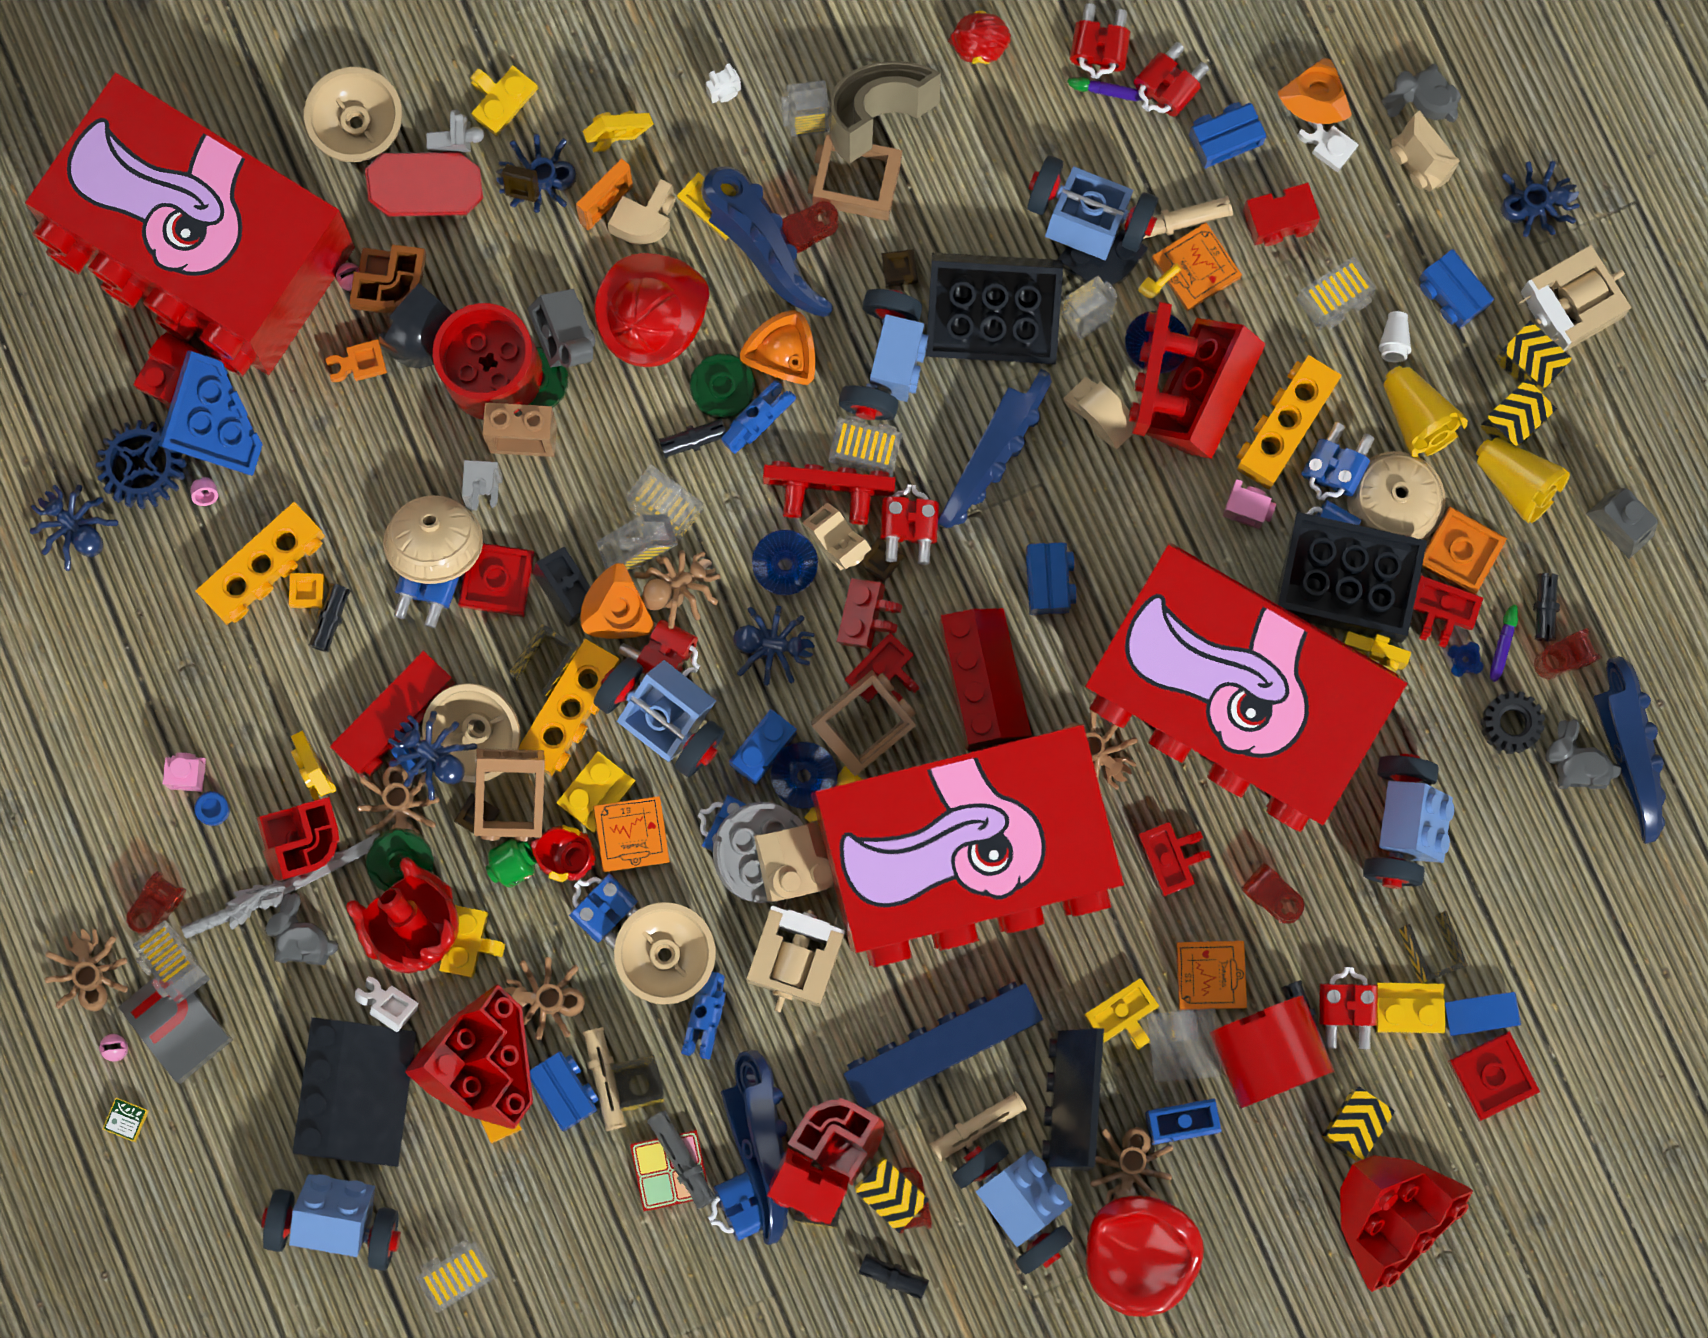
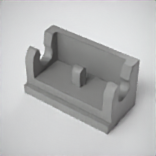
(478, 479)

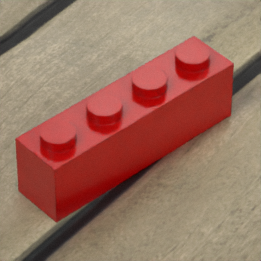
(409, 694)

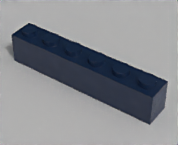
(943, 1046)

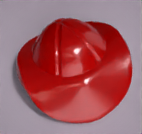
(650, 308)
(1142, 1255)

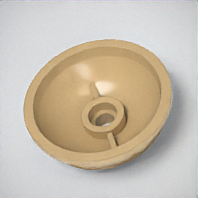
(351, 96)
(1383, 510)
(432, 551)
(469, 704)
(669, 928)

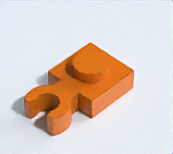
(363, 361)

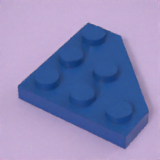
(209, 418)

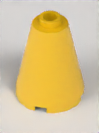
(1421, 412)
(1522, 477)

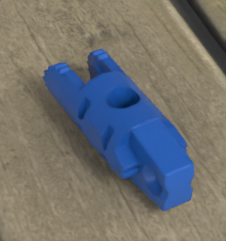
(757, 417)
(709, 1002)

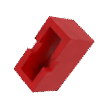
(1283, 216)
(808, 1188)

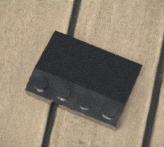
(994, 308)
(1351, 577)
(354, 1092)
(1074, 1099)

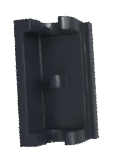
(562, 584)

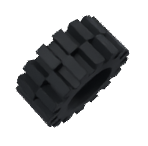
(1530, 713)

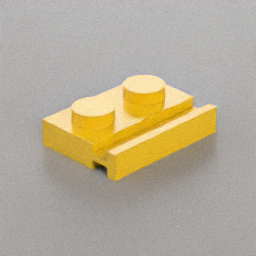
(596, 784)
(1411, 1008)

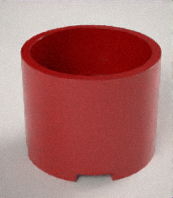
(476, 339)
(1271, 1051)

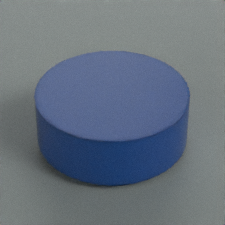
(212, 808)

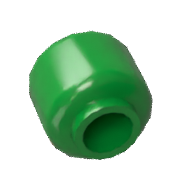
(511, 862)

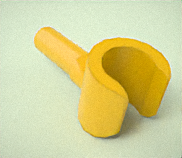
(1151, 288)

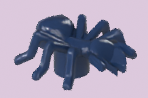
(549, 173)
(1537, 198)
(73, 527)
(768, 644)
(433, 756)

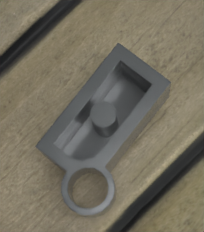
(562, 328)

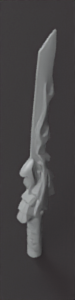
(263, 896)

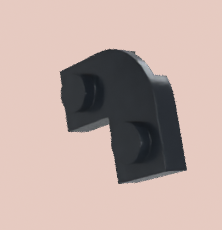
(1114, 270)

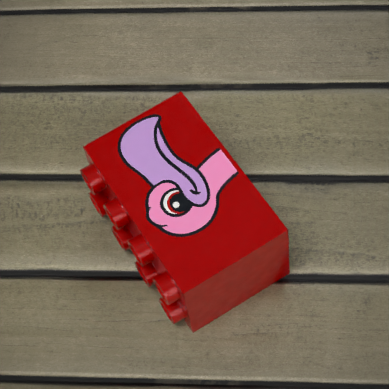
(188, 227)
(1244, 688)
(968, 845)

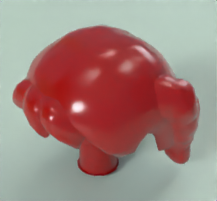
(408, 923)

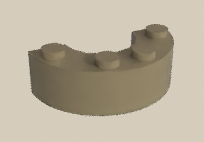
(877, 91)

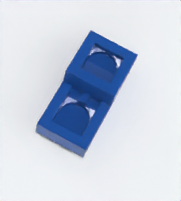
(1483, 1013)

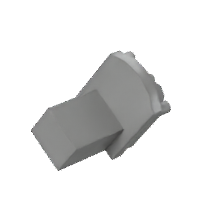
(458, 138)

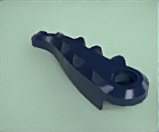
(760, 235)
(998, 444)
(1632, 743)
(758, 1133)

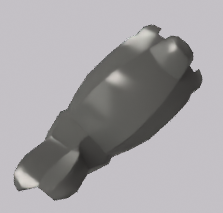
(1428, 93)
(1577, 764)
(297, 939)

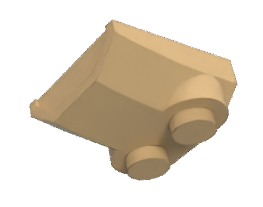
(1424, 154)
(793, 862)

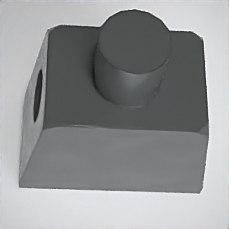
(1624, 520)

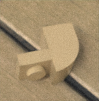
(640, 223)
(1102, 410)
(836, 537)

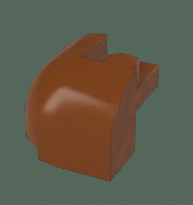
(386, 278)

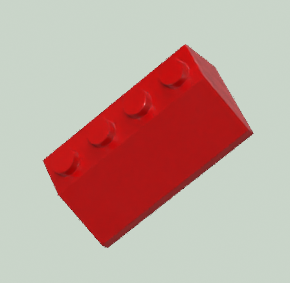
(1211, 383)
(984, 677)

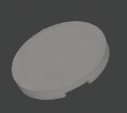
(736, 851)

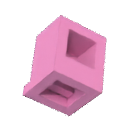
(1249, 506)
(184, 772)

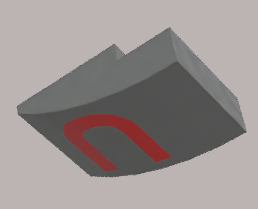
(177, 1034)

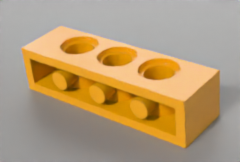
(1265, 467)
(264, 545)
(588, 659)

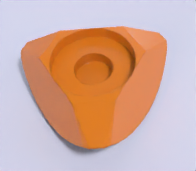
(1317, 95)
(782, 348)
(615, 607)

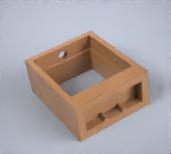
(851, 204)
(523, 435)
(840, 746)
(509, 761)

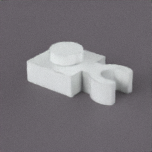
(723, 85)
(1331, 147)
(388, 1006)

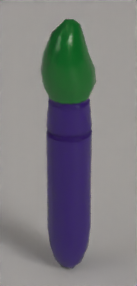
(1084, 84)
(1510, 621)

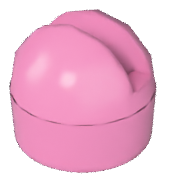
(346, 282)
(201, 498)
(115, 1054)

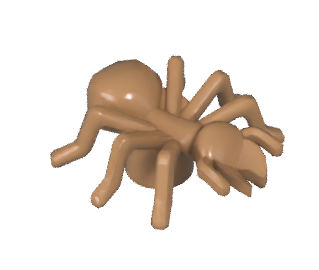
(670, 588)
(1100, 755)
(398, 799)
(85, 974)
(548, 998)
(1131, 1162)

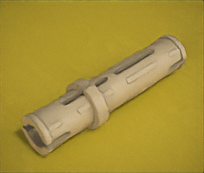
(1189, 216)
(596, 1039)
(966, 1133)

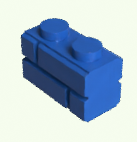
(1226, 134)
(1455, 289)
(1049, 578)
(762, 747)
(562, 1090)
(1183, 1121)

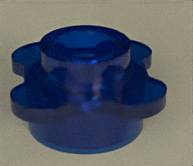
(1470, 651)

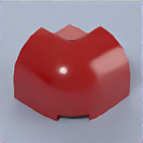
(163, 368)
(299, 838)
(838, 1136)

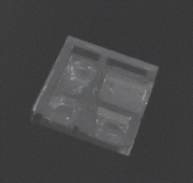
(1182, 1045)

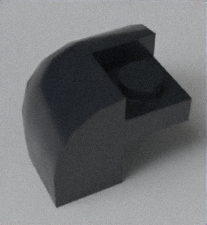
(414, 328)

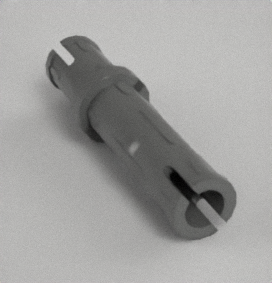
(689, 1172)

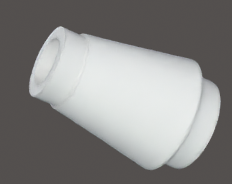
(1395, 339)

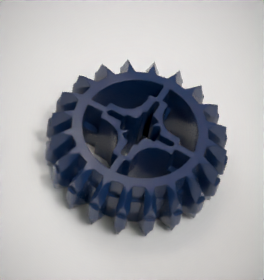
(132, 475)

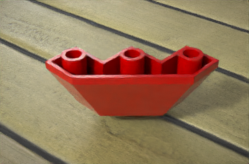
(479, 1061)
(1395, 1214)

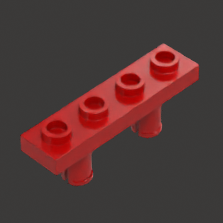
(1147, 381)
(814, 476)

